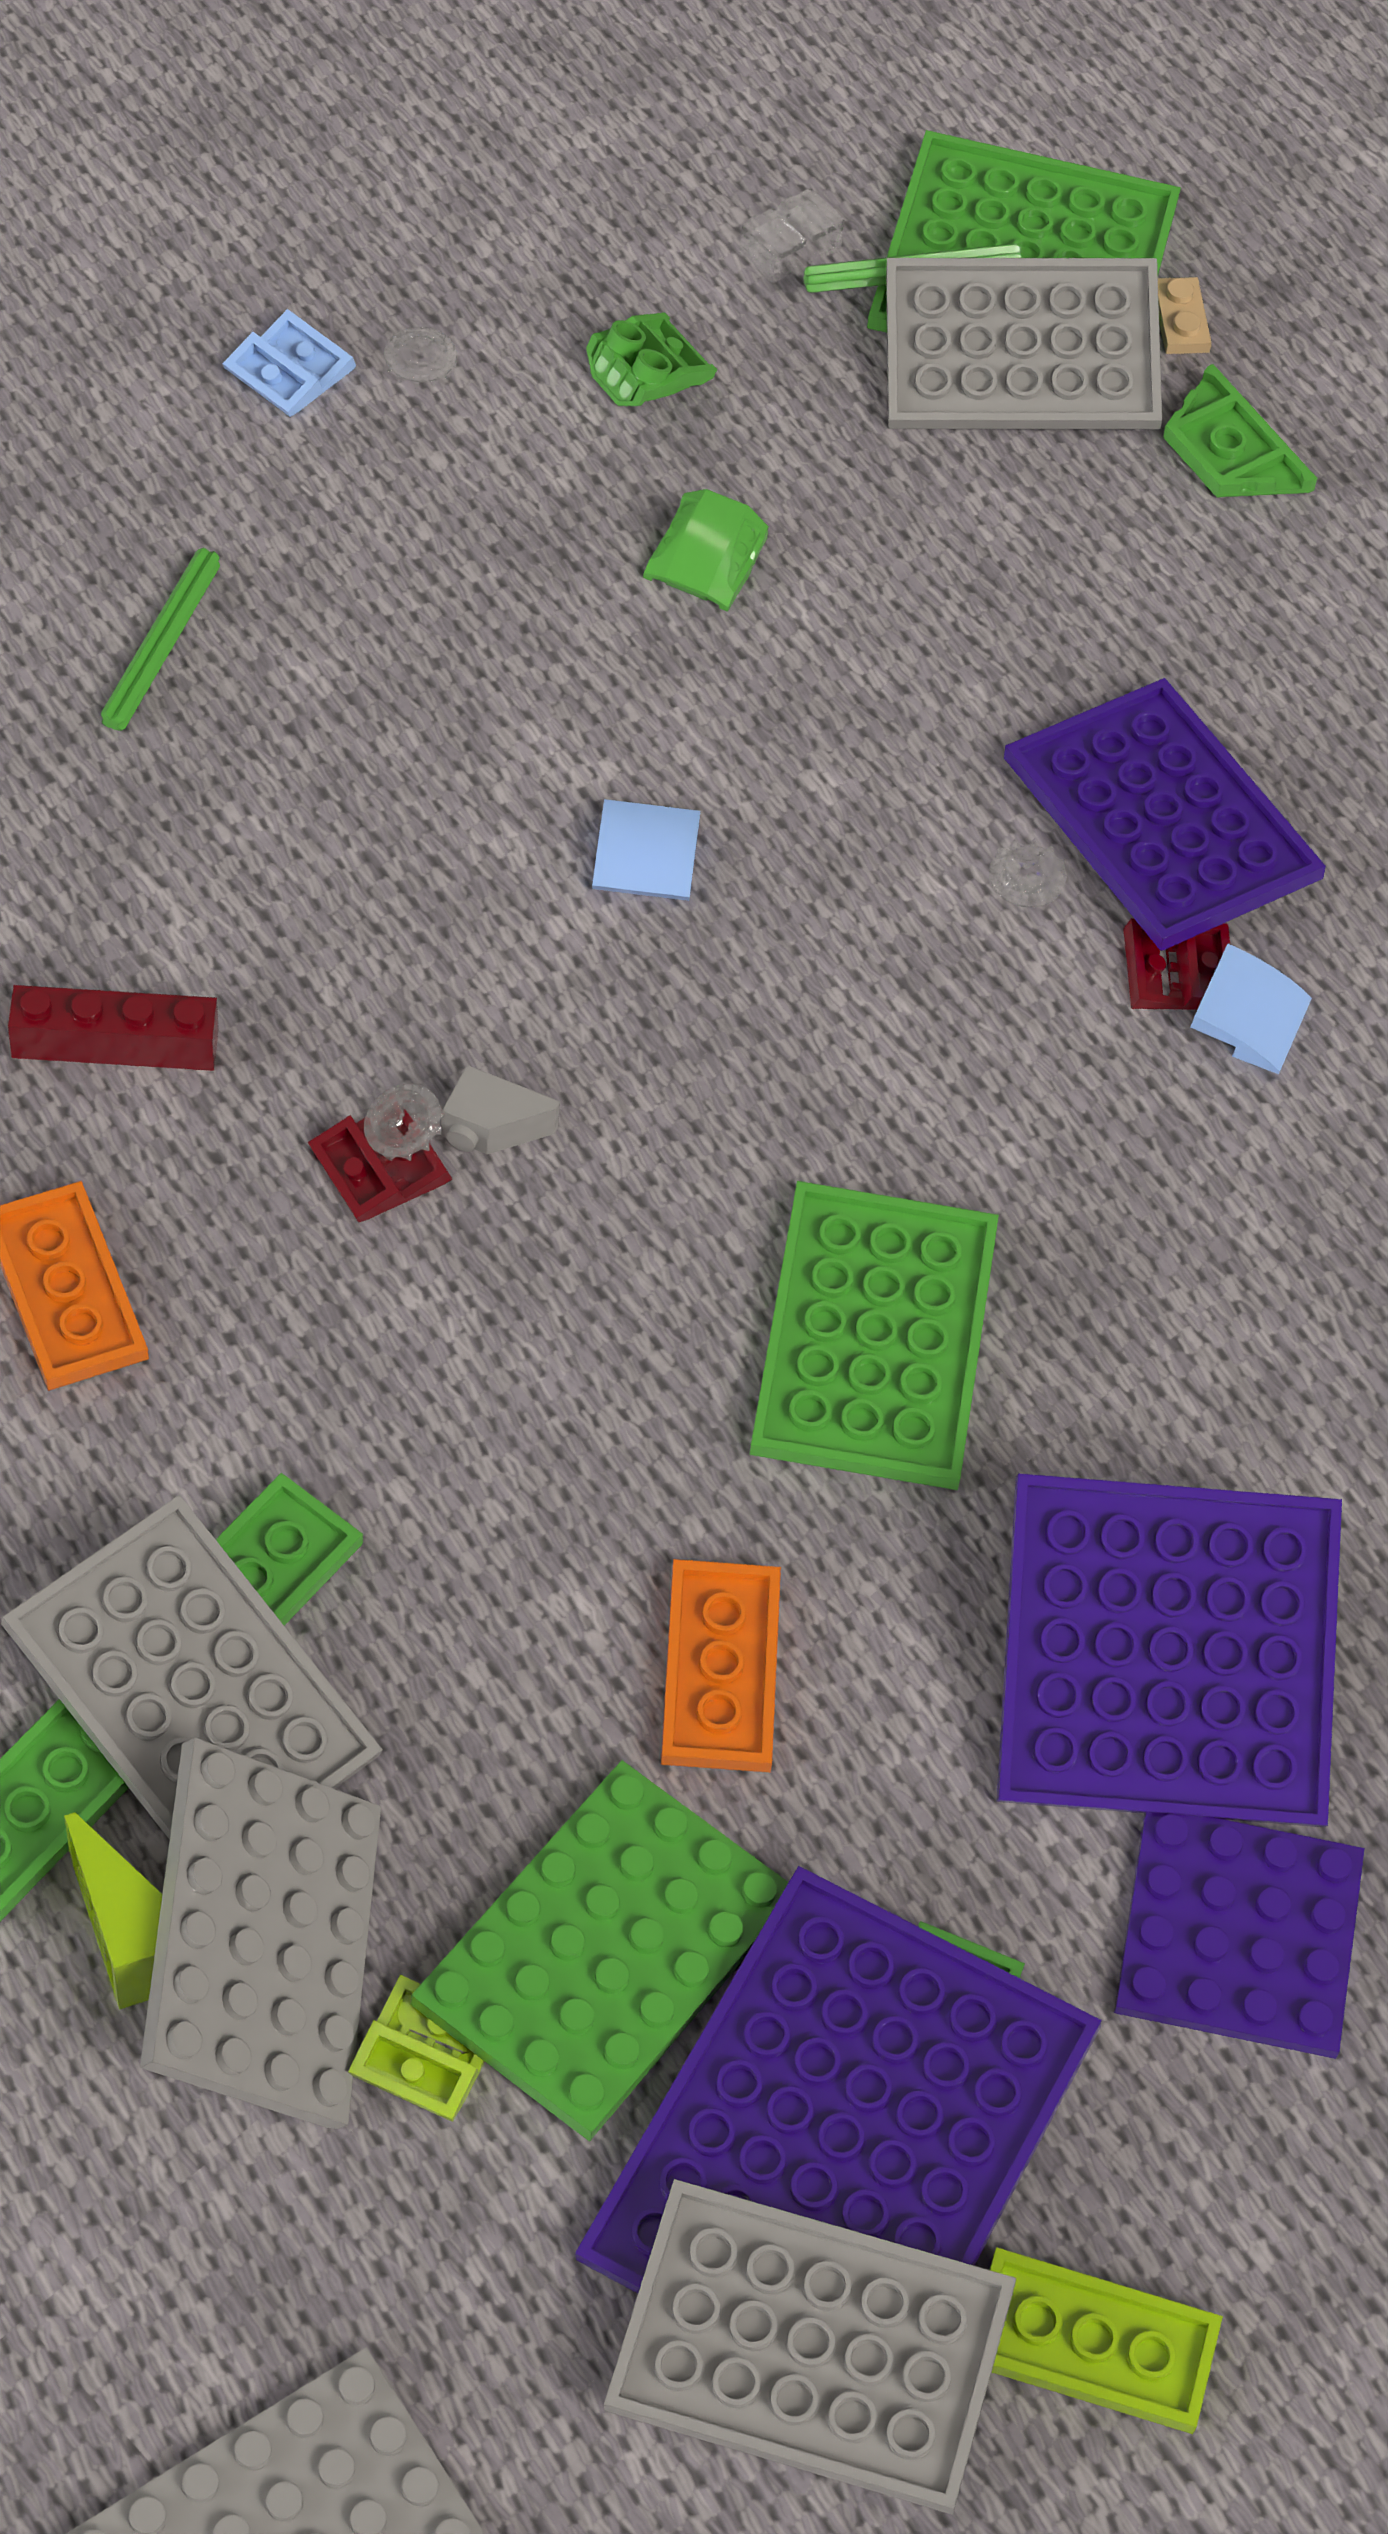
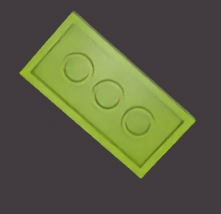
(1105, 2342)

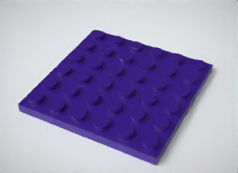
(1170, 1650)

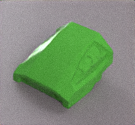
(645, 360)
(709, 547)

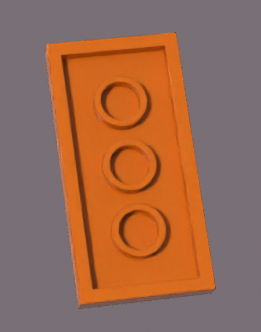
(67, 1287)
(721, 1666)

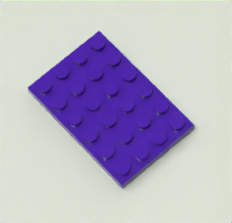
(1164, 813)

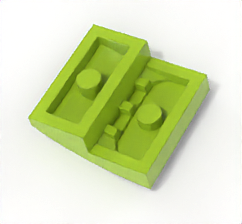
(412, 2064)

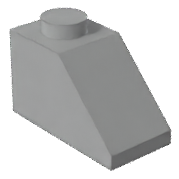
(495, 1113)

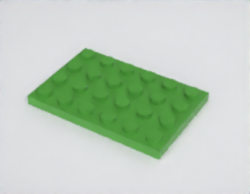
(875, 1336)
(602, 1949)

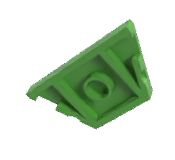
(1233, 444)

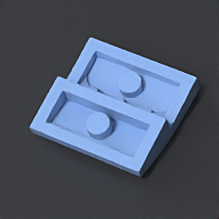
(289, 363)
(646, 850)
(1252, 1009)

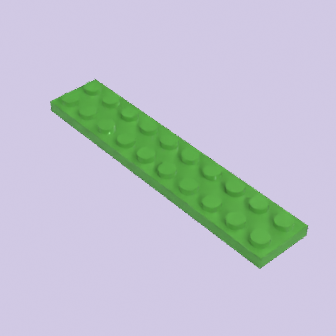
(287, 1552)

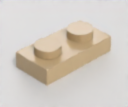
(1182, 316)

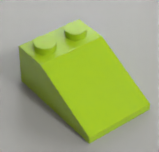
(120, 1908)

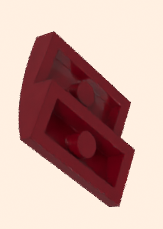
(1195, 967)
(363, 1176)

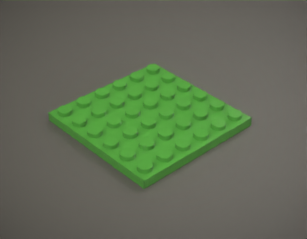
(1051, 208)

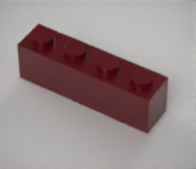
(113, 1027)

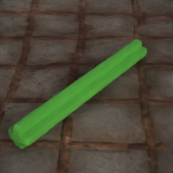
(873, 271)
(160, 639)

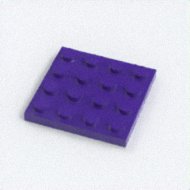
(1241, 1932)

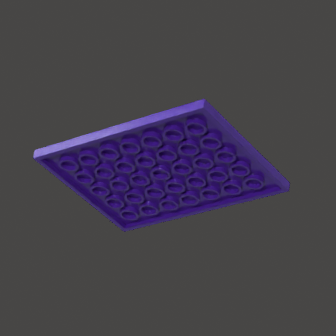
(854, 2086)

